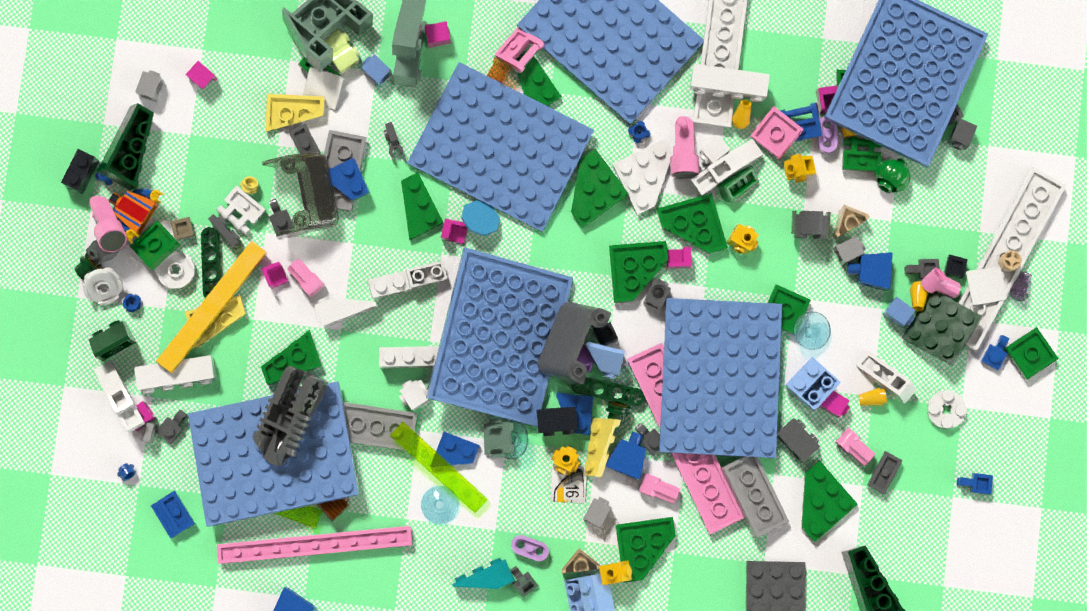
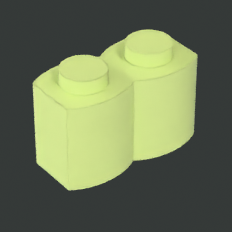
(343, 55)

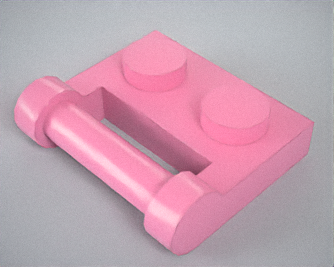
(515, 46)

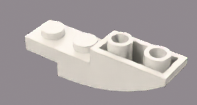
(726, 167)
(407, 280)
(119, 396)

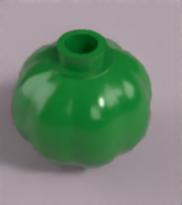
(892, 175)

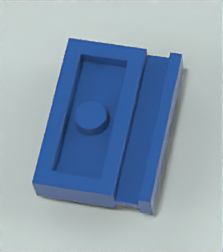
(173, 514)

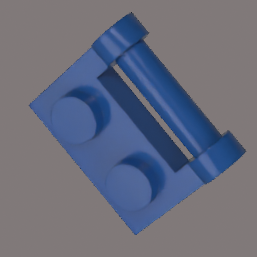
(811, 126)

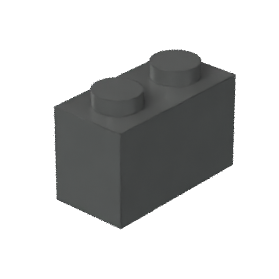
(798, 440)

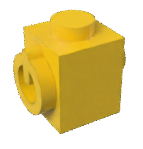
(615, 572)

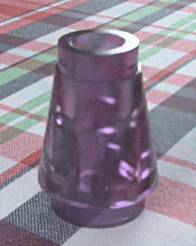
(1021, 287)

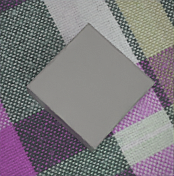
(149, 432)

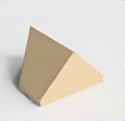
(848, 219)
(580, 562)

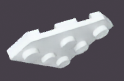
(644, 175)

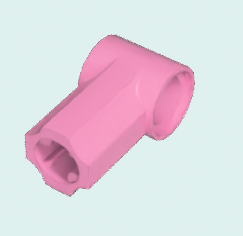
(308, 281)
(937, 281)
(852, 444)
(655, 487)

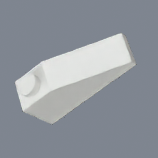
(337, 310)
(887, 377)

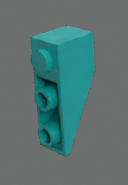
(491, 577)

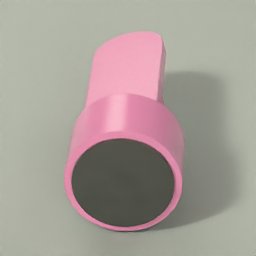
(684, 162)
(108, 230)

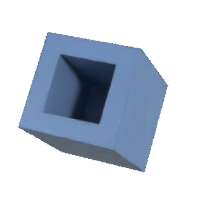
(376, 70)
(899, 312)

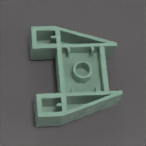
(318, 20)
(408, 43)

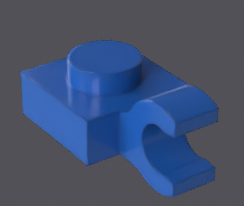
(995, 355)
(979, 483)

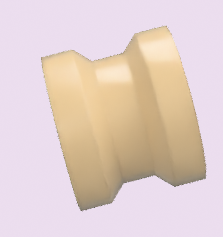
(1013, 258)

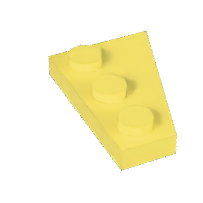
(292, 109)
(230, 314)
(600, 439)

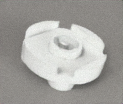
(185, 275)
(98, 277)
(935, 409)

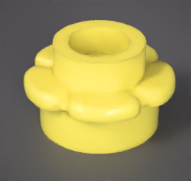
(249, 185)

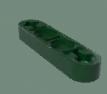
(210, 264)
(607, 393)

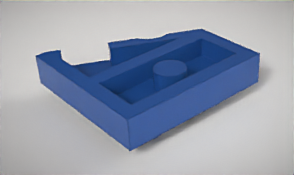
(349, 179)
(583, 407)
(457, 450)

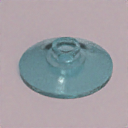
(820, 330)
(521, 435)
(444, 514)

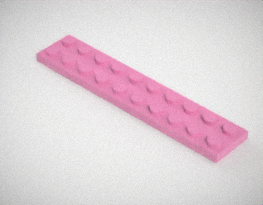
(700, 472)

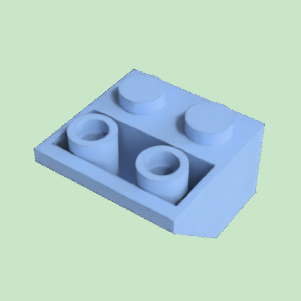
(812, 384)
(589, 594)

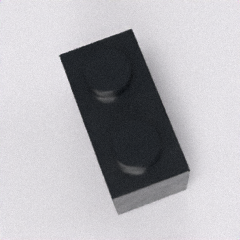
(80, 171)
(556, 420)

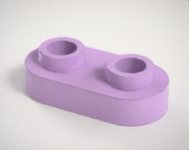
(829, 135)
(529, 548)

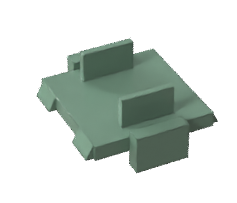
(498, 438)

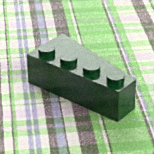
(126, 151)
(868, 582)

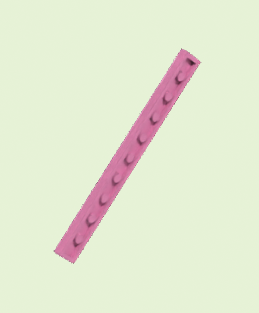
(314, 544)

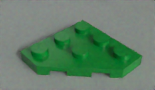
(595, 189)
(695, 222)
(635, 267)
(823, 501)
(644, 543)

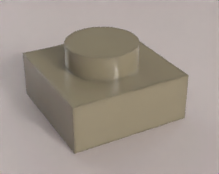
(182, 228)

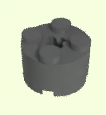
(810, 224)

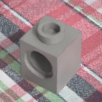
(149, 85)
(849, 250)
(597, 511)

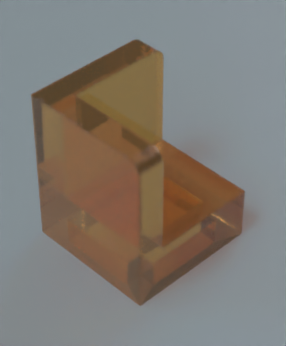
(499, 71)

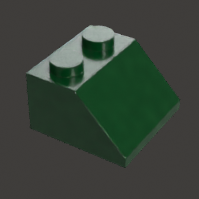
(112, 340)

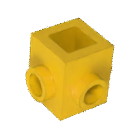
(799, 168)
(743, 239)
(565, 467)

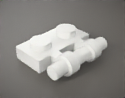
(245, 205)

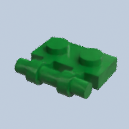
(860, 160)

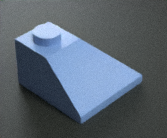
(606, 359)

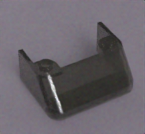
(316, 191)

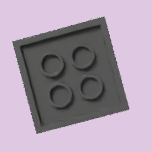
(775, 586)

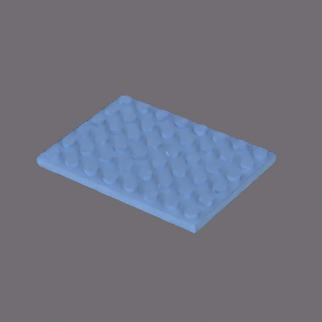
(615, 46)
(906, 77)
(500, 146)
(496, 336)
(720, 378)
(243, 485)

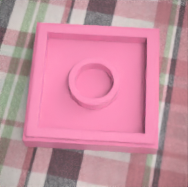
(776, 132)

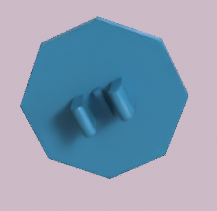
(480, 218)

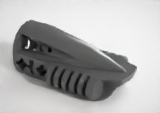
(287, 418)

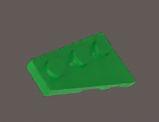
(537, 84)
(419, 207)
(299, 354)

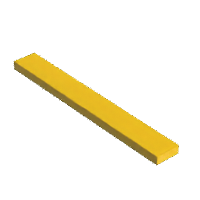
(211, 307)

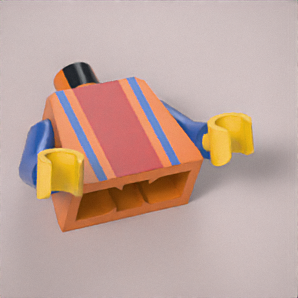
(135, 209)

